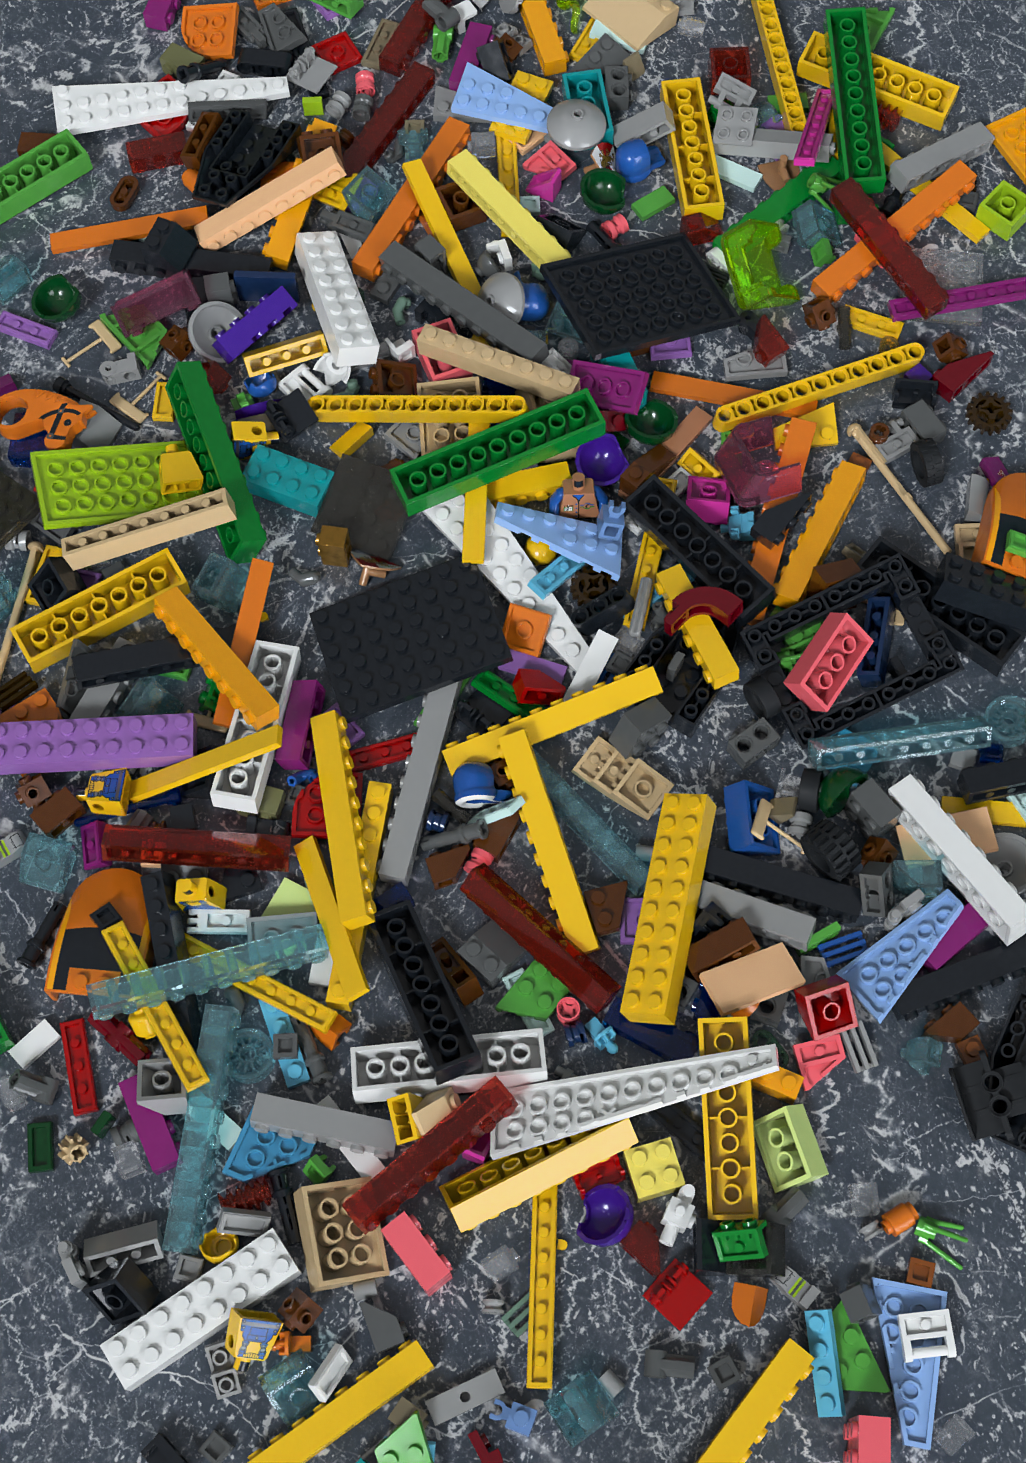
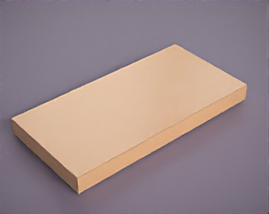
(974, 822)
(752, 979)

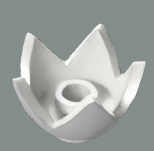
(332, 373)

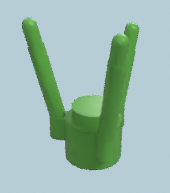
(819, 183)
(789, 658)
(928, 1227)

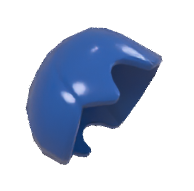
(261, 385)

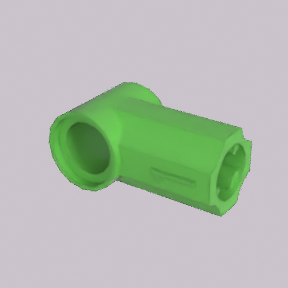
(441, 44)

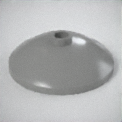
(576, 132)
(505, 294)
(209, 319)
(1011, 858)

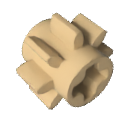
(73, 1149)

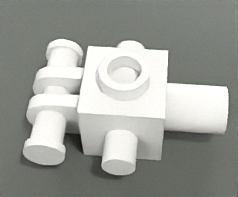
(678, 1215)

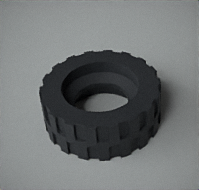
(927, 462)

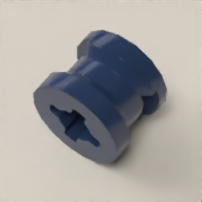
(437, 821)
(575, 1033)

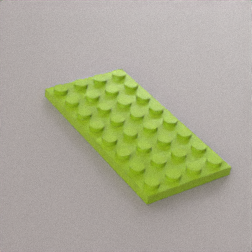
(100, 483)

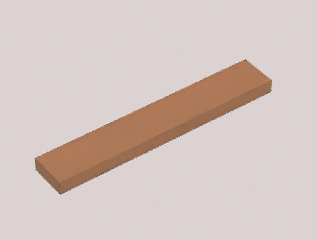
(684, 436)

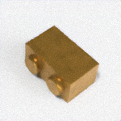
(334, 546)

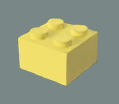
(653, 1169)

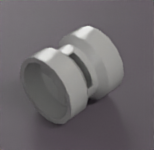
(338, 104)
(20, 541)
(799, 825)

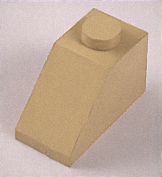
(435, 1108)

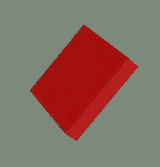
(338, 51)

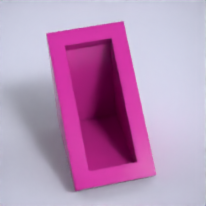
(546, 184)
(480, 1151)

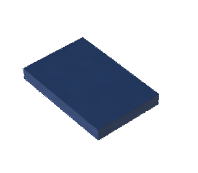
(256, 284)

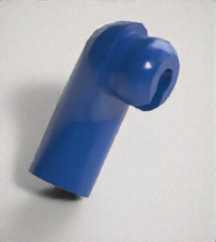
(301, 776)

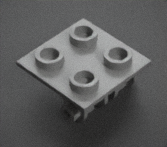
(310, 71)
(735, 125)

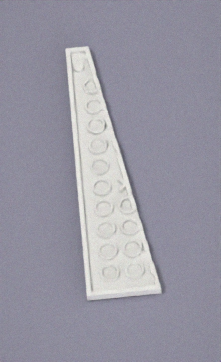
(123, 104)
(509, 573)
(586, 1102)

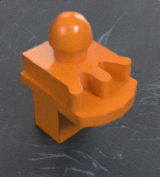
(289, 1344)

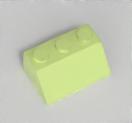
(789, 1148)

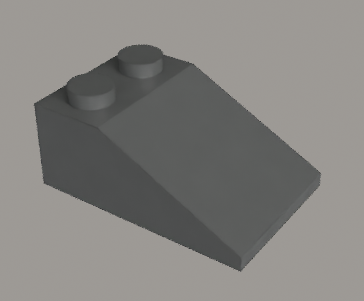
(491, 953)

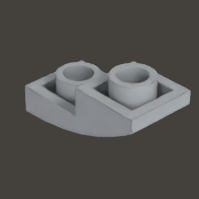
(512, 31)
(223, 1375)

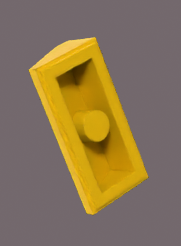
(352, 439)
(698, 465)

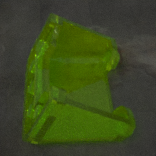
(753, 268)

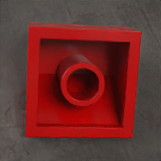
(826, 1007)

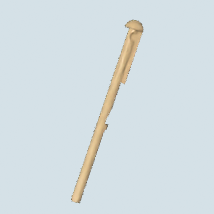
(856, 430)
(36, 549)

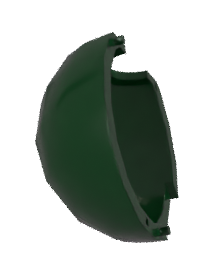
(603, 191)
(56, 299)
(653, 424)
(835, 789)

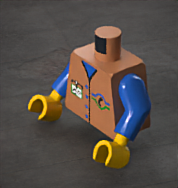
(577, 498)

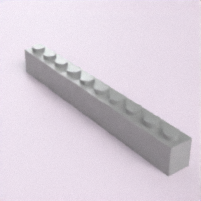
(418, 785)

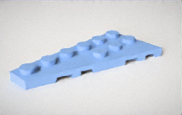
(494, 100)
(565, 536)
(891, 963)
(912, 1382)

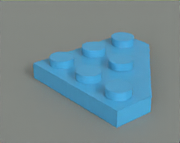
(263, 1152)

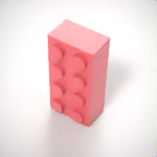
(828, 662)

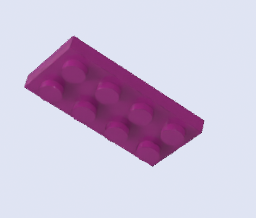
(612, 386)

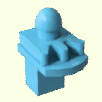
(602, 1036)

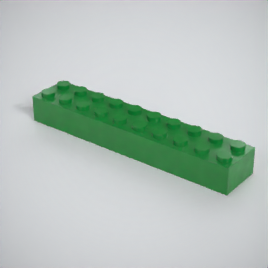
(854, 98)
(497, 452)
(214, 454)

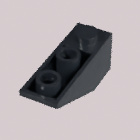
(775, 521)

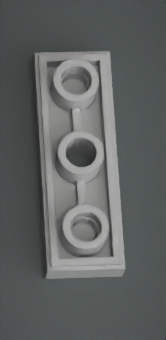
(449, 1403)

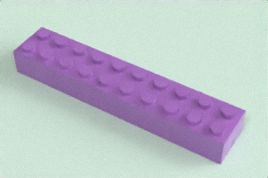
(97, 743)

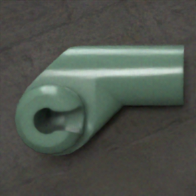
(397, 310)
(352, 388)

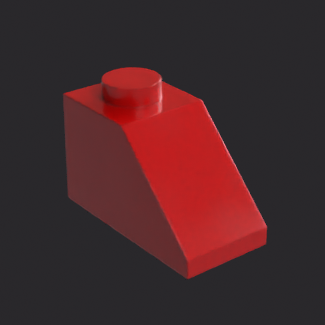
(536, 687)

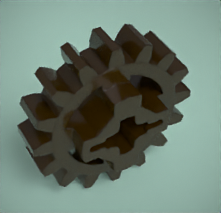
(989, 413)
(590, 581)

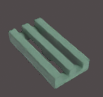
(511, 1325)

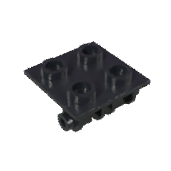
(290, 415)
(481, 712)

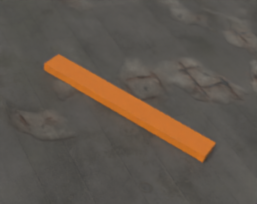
(122, 230)
(713, 392)
(246, 628)

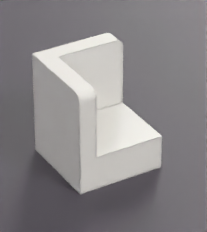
(466, 12)
(401, 350)

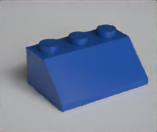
(741, 807)

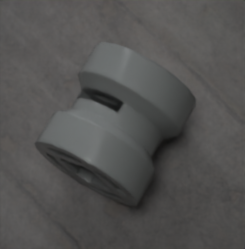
(362, 107)
(124, 1133)

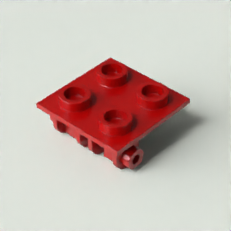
(677, 1294)

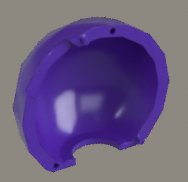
(601, 460)
(607, 1216)

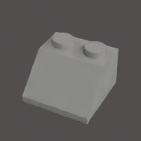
(100, 430)
(160, 1087)

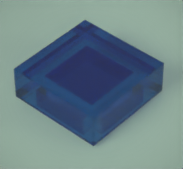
(991, 754)

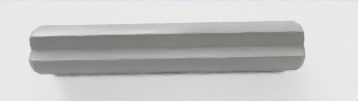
(640, 607)

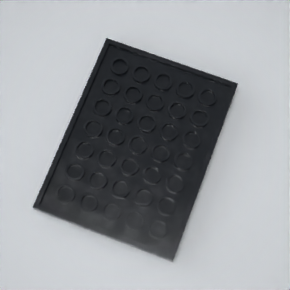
(639, 295)
(409, 638)

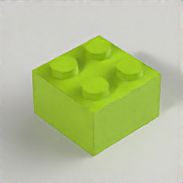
(1003, 210)

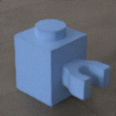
(611, 521)
(518, 1417)

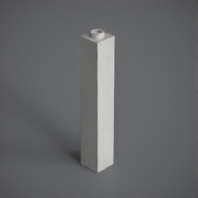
(774, 143)

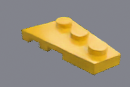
(825, 431)

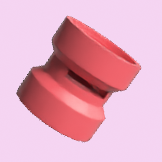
(365, 83)
(616, 226)
(479, 857)
(568, 1006)

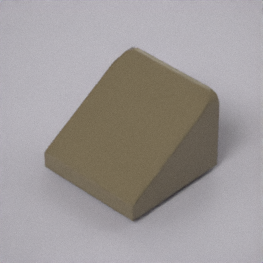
(635, 65)
(783, 809)

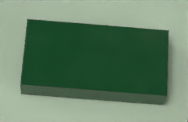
(40, 1147)

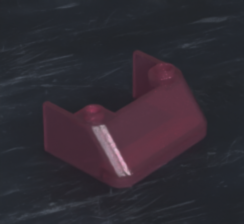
(156, 302)
(752, 481)

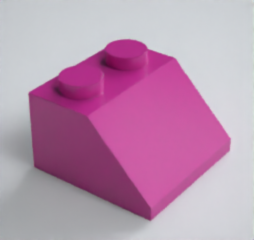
(708, 499)

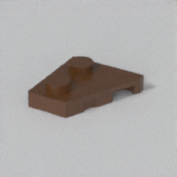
(606, 907)

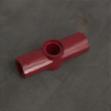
(121, 1039)

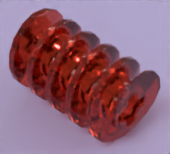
(888, 117)
(247, 1197)

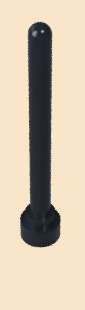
(63, 386)

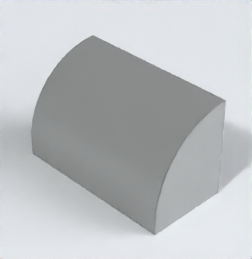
(976, 495)

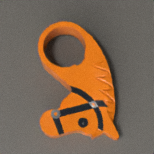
(45, 411)

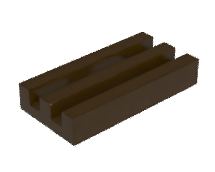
(12, 689)

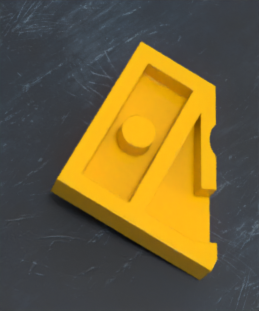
(333, 195)

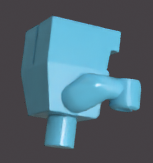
(739, 525)

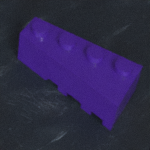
(254, 325)

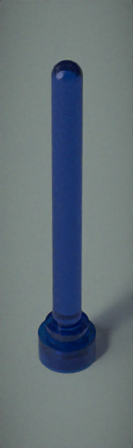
(171, 797)

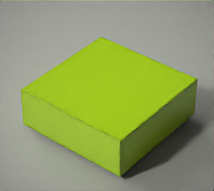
(312, 106)

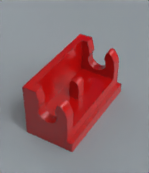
(599, 1174)

